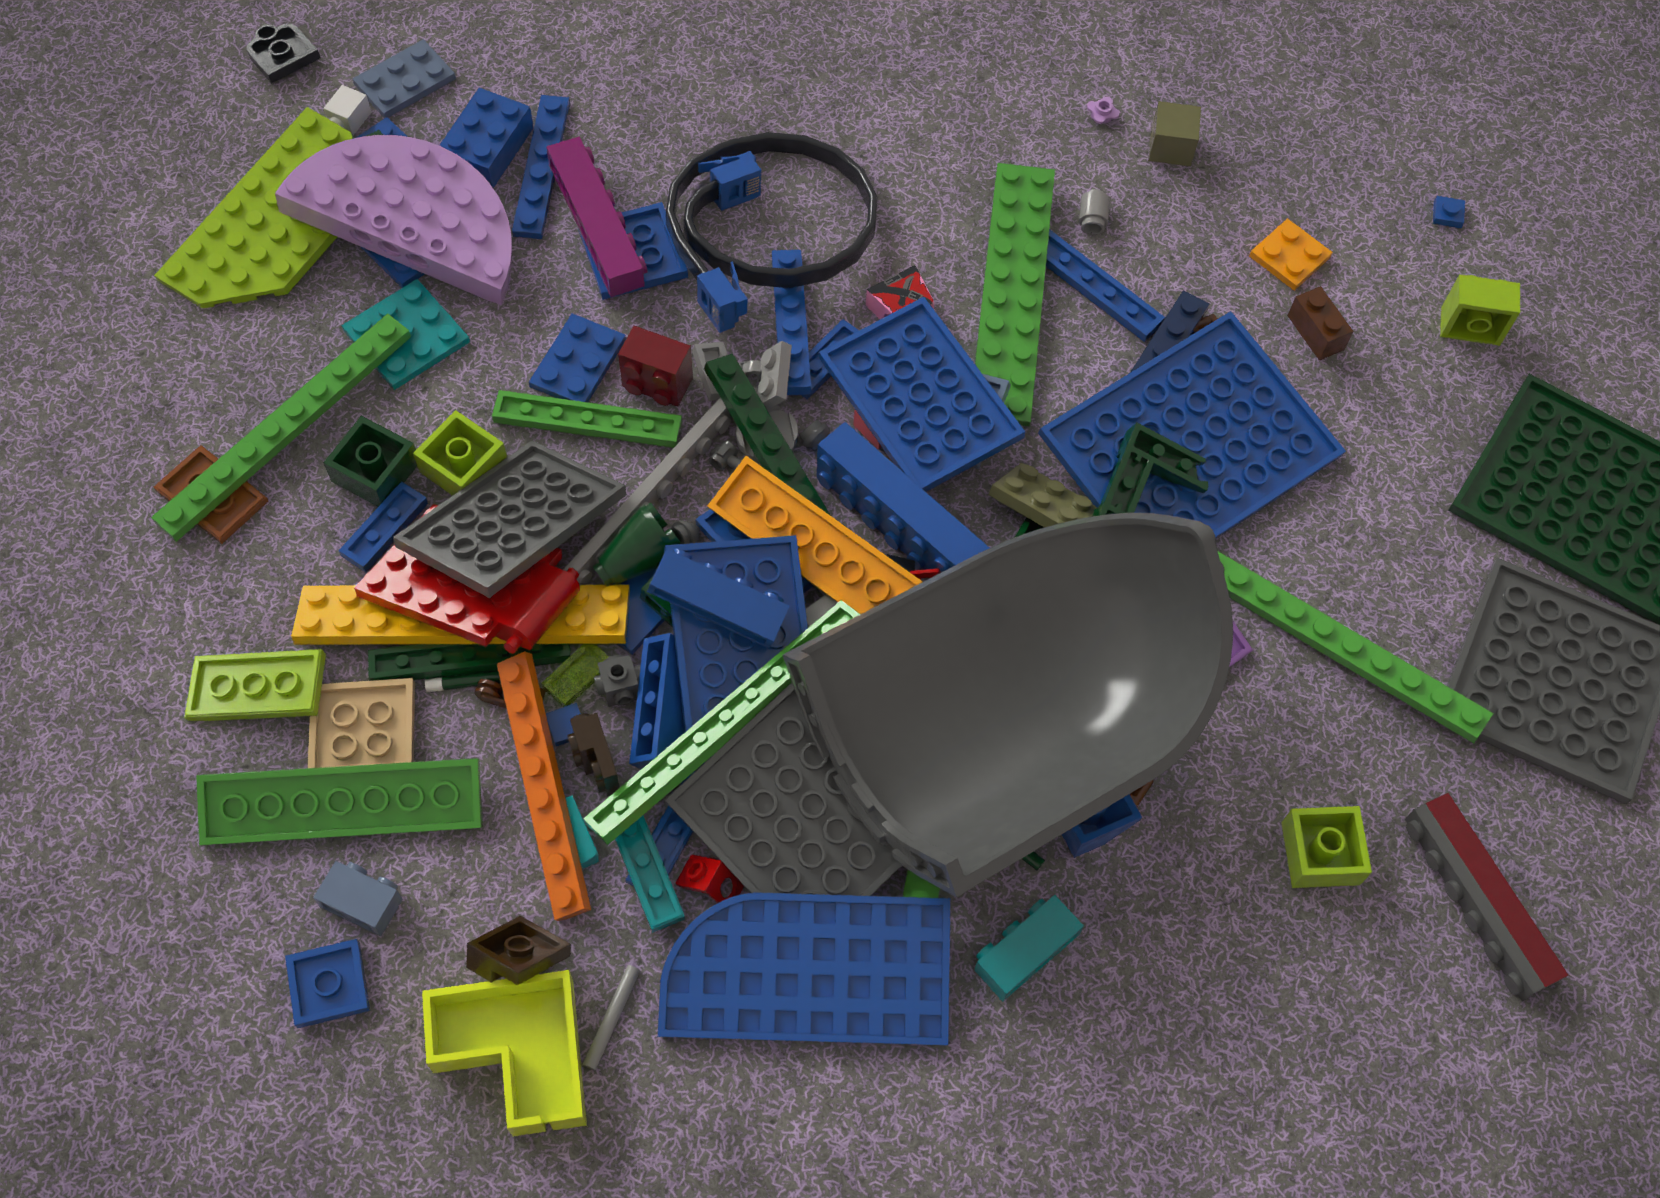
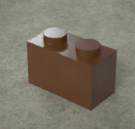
(1320, 323)

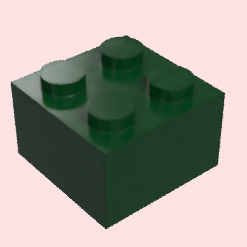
(371, 461)

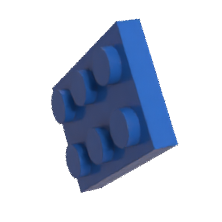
(577, 360)

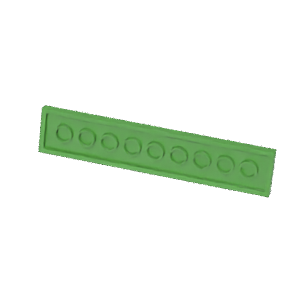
(1015, 282)

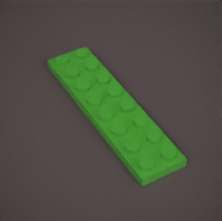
(339, 801)

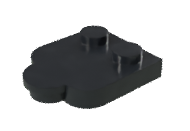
(281, 51)

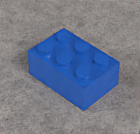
(489, 133)

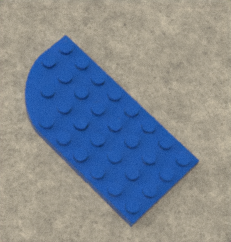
(811, 970)

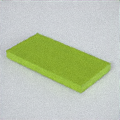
(255, 685)

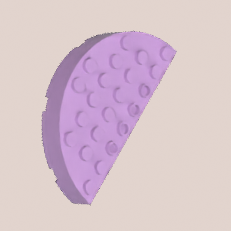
(409, 206)

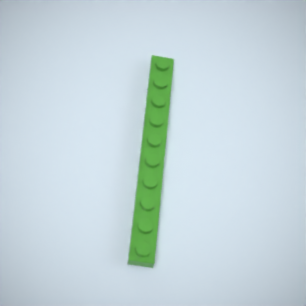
(280, 428)
(1355, 651)
(704, 737)

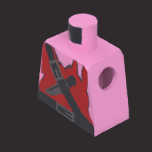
(897, 293)

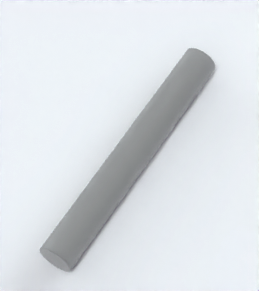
(611, 1017)

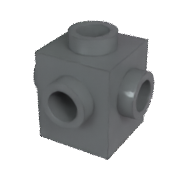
(618, 680)

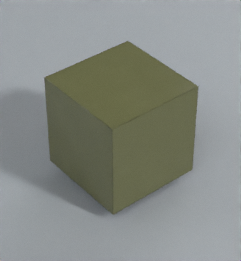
(1174, 133)

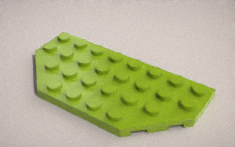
(246, 242)

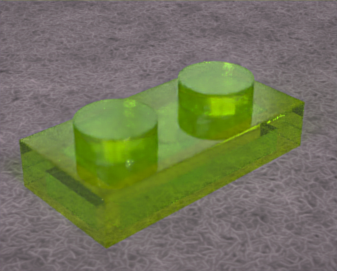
(574, 674)

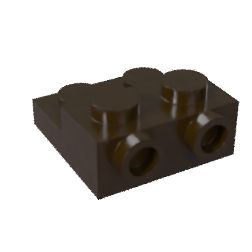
(591, 751)
(515, 951)

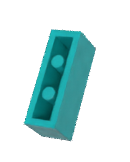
(1027, 946)

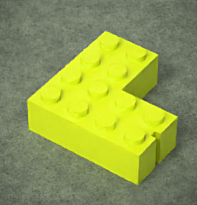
(523, 1028)

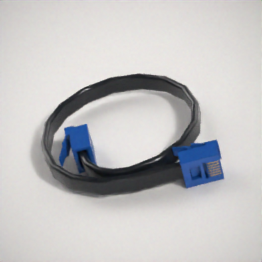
(736, 180)

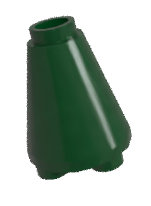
(636, 547)

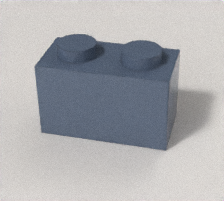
(358, 897)

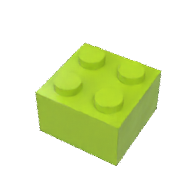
(1480, 309)
(458, 453)
(1326, 847)

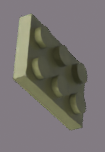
(1040, 497)

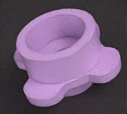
(1103, 116)

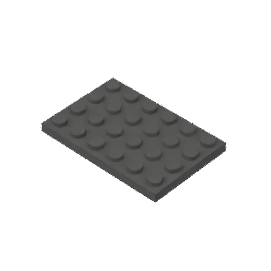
(509, 518)

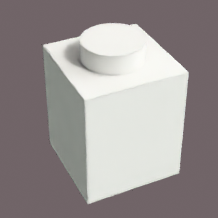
(348, 109)

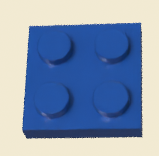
(327, 983)

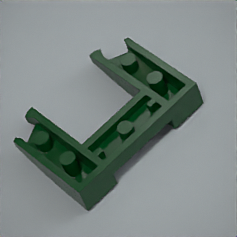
(1143, 454)

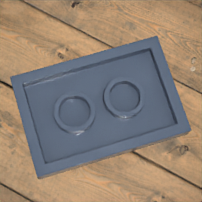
(404, 78)

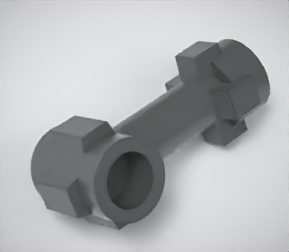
(724, 456)

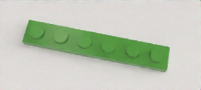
(587, 419)

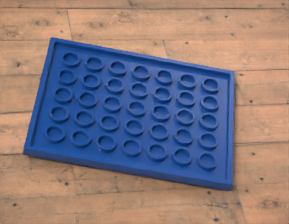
(1215, 399)

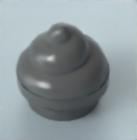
(814, 434)
(686, 531)

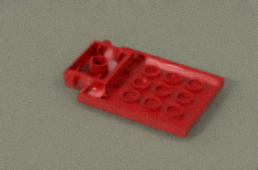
(515, 613)

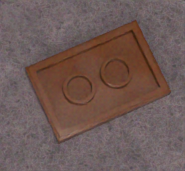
(229, 514)

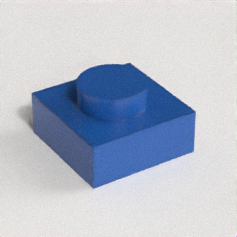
(1448, 212)

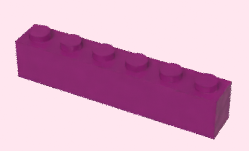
(596, 217)

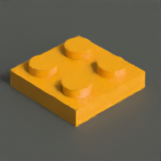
(1290, 254)

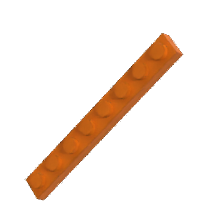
(543, 787)

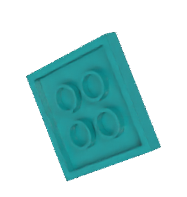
(431, 330)

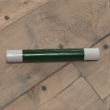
(459, 681)

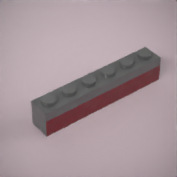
(1485, 897)

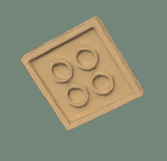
(363, 724)

